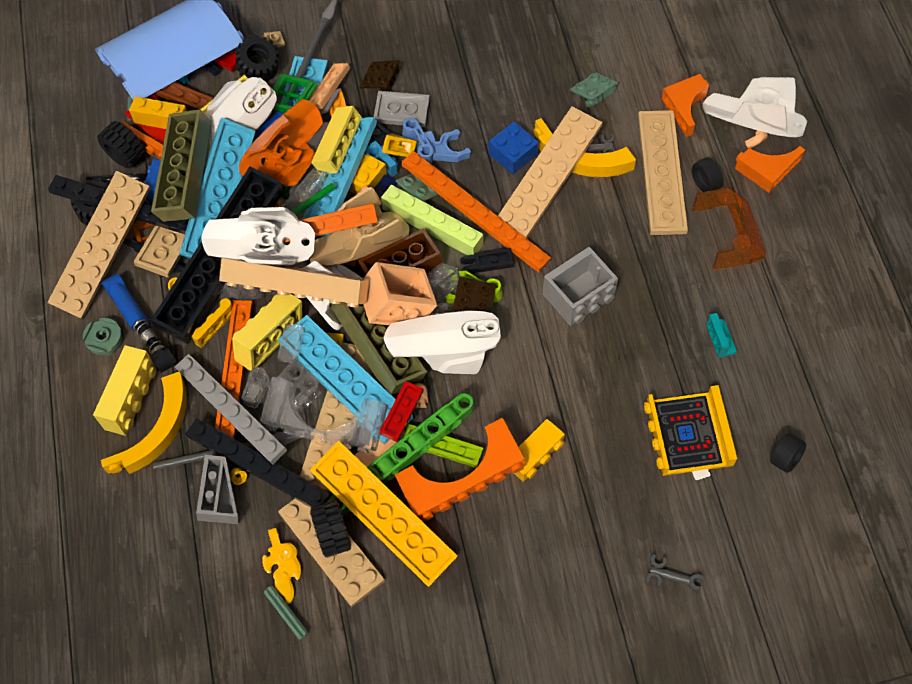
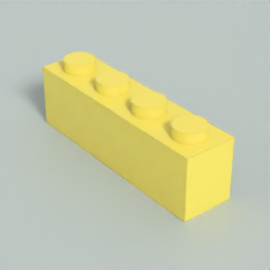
(336, 139)

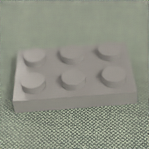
(397, 107)

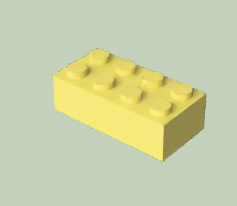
(262, 332)
(125, 390)

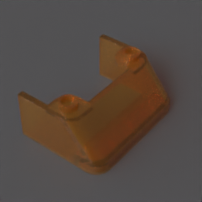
(748, 244)

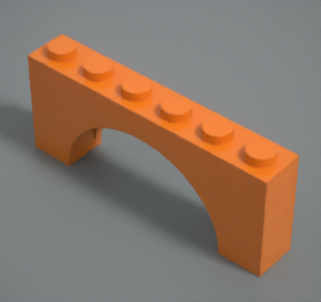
(431, 497)

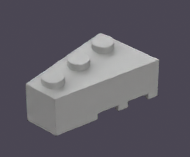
(215, 494)

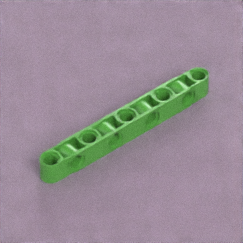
(418, 441)

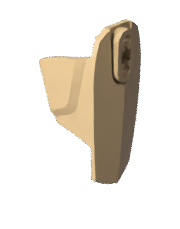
(363, 240)

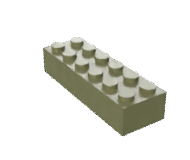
(181, 166)
(369, 340)

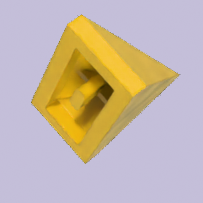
(398, 145)

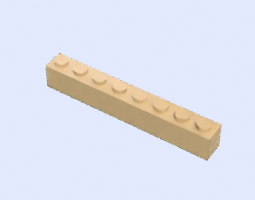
(296, 281)

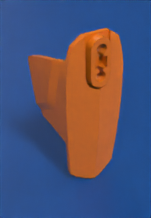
(285, 145)

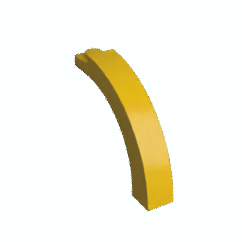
(592, 164)
(162, 433)

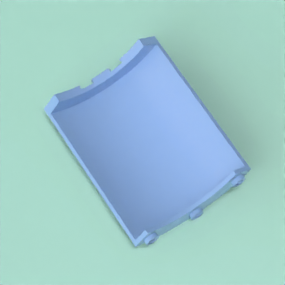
(170, 46)

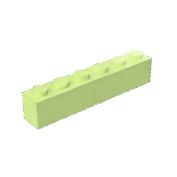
(433, 221)

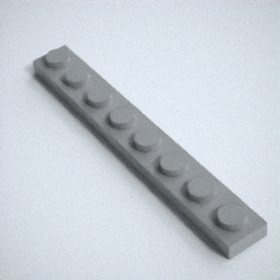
(231, 409)

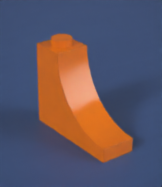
(682, 98)
(767, 169)

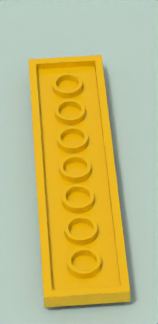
(383, 513)

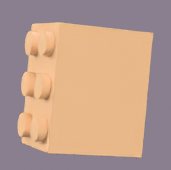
(397, 294)

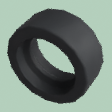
(707, 175)

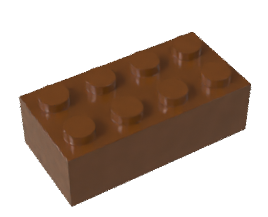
(412, 251)

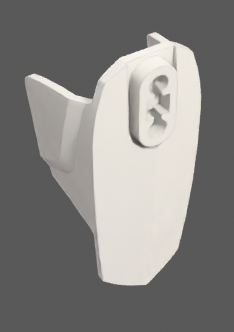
(233, 105)
(764, 106)
(260, 237)
(446, 340)

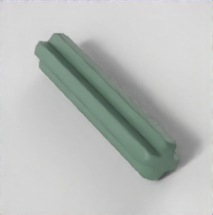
(285, 612)

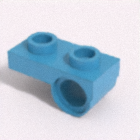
(375, 151)

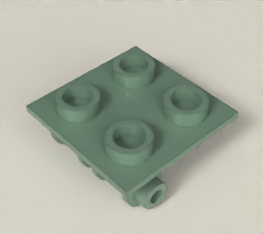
(595, 88)
(415, 187)

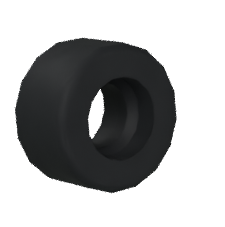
(788, 452)

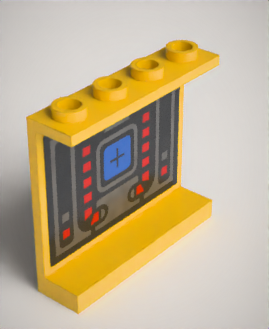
(690, 432)

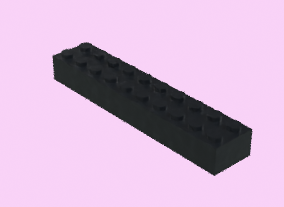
(199, 280)

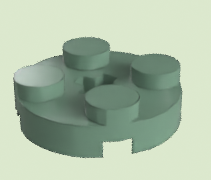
(107, 345)

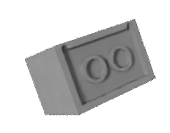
(580, 286)

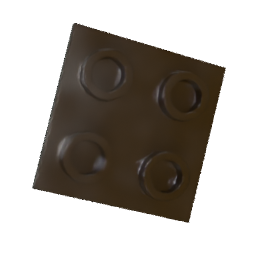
(381, 75)
(473, 295)

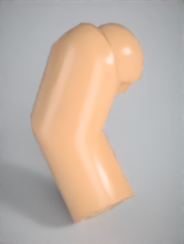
(760, 137)

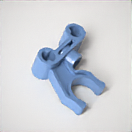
(431, 149)

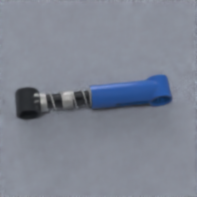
(138, 322)

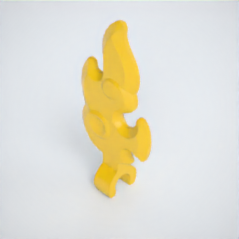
(285, 557)

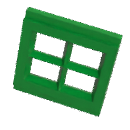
(280, 84)

